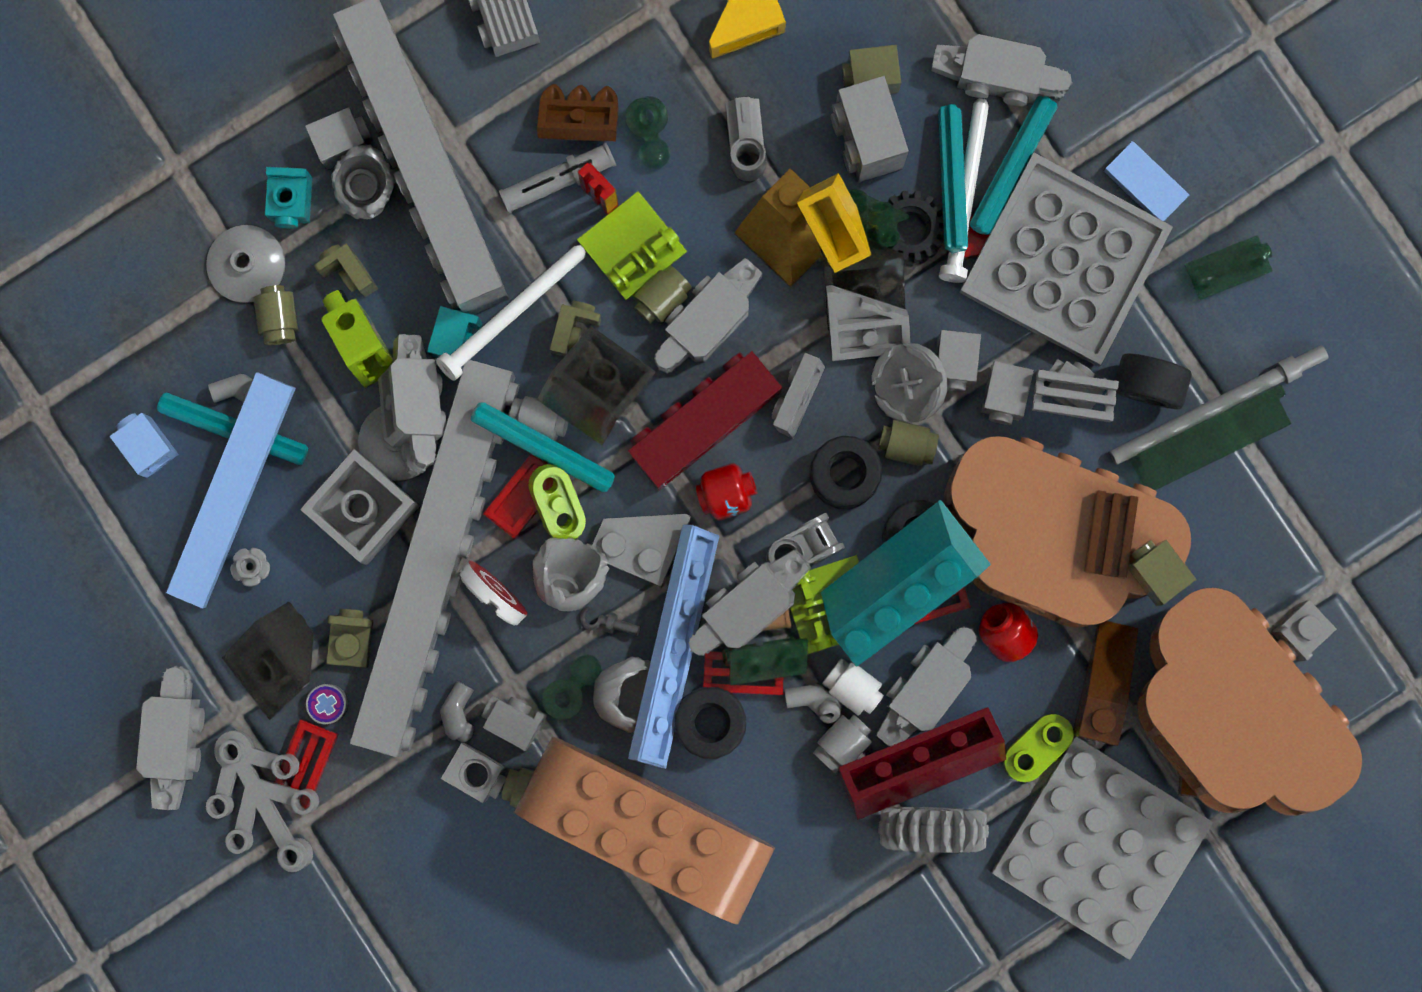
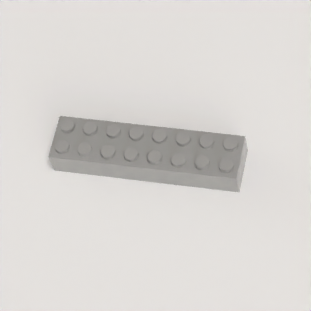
(416, 148)

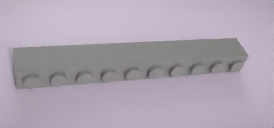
(432, 564)

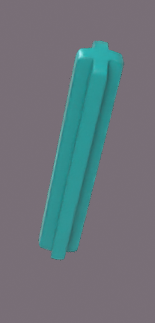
(1013, 165)
(952, 179)
(223, 425)
(542, 447)

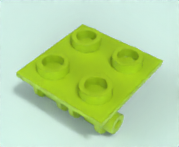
(632, 245)
(809, 606)

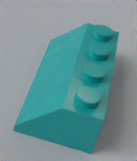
(901, 582)

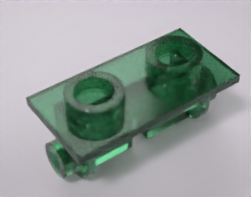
(878, 218)
(1229, 267)
(766, 661)

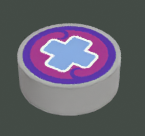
(326, 703)

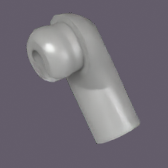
(234, 386)
(817, 699)
(453, 715)

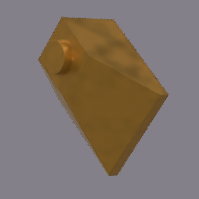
(780, 231)

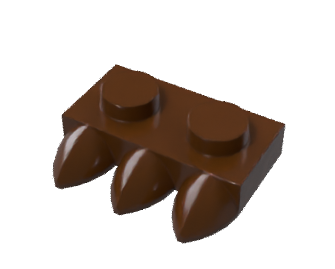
(578, 115)

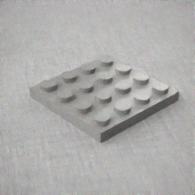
(1066, 259)
(1102, 847)

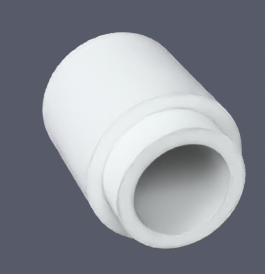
(853, 687)

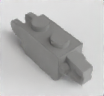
(1001, 70)
(709, 318)
(412, 404)
(751, 605)
(929, 689)
(169, 738)

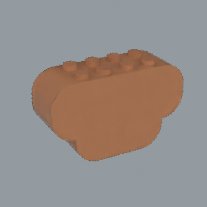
(1035, 523)
(1241, 712)
(644, 830)

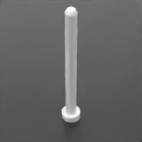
(954, 269)
(452, 363)

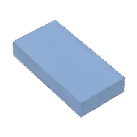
(1146, 182)

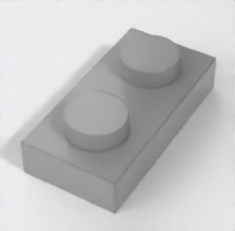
(803, 380)

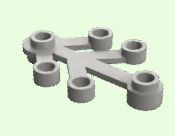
(259, 796)

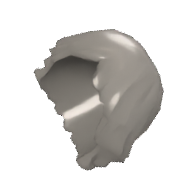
(362, 182)
(568, 573)
(620, 692)

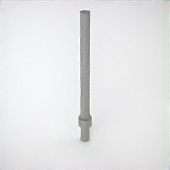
(1286, 370)

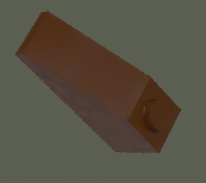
(1107, 684)

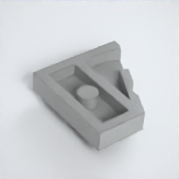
(863, 325)
(641, 544)

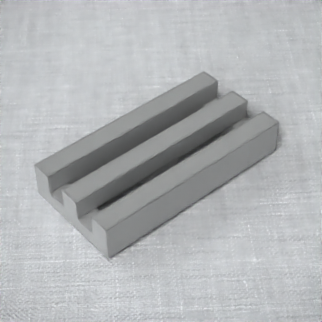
(1108, 400)

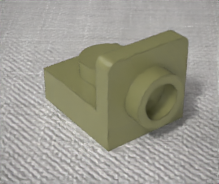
(353, 274)
(566, 332)
(349, 639)

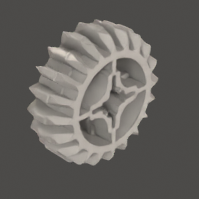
(933, 829)

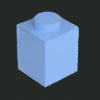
(143, 444)

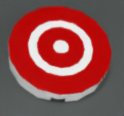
(491, 590)

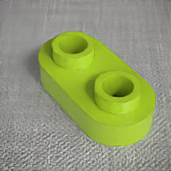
(557, 500)
(1038, 747)

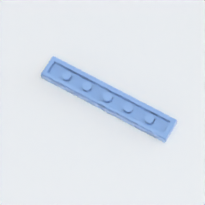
(230, 490)
(671, 649)

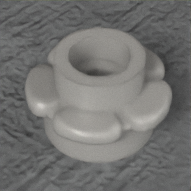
(259, 572)

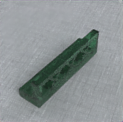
(1211, 439)

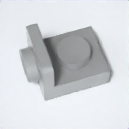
(1304, 630)

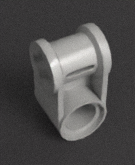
(807, 541)

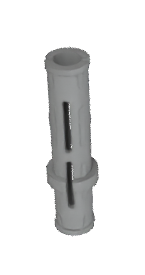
(555, 178)

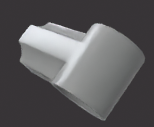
(745, 136)

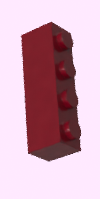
(704, 420)
(923, 763)

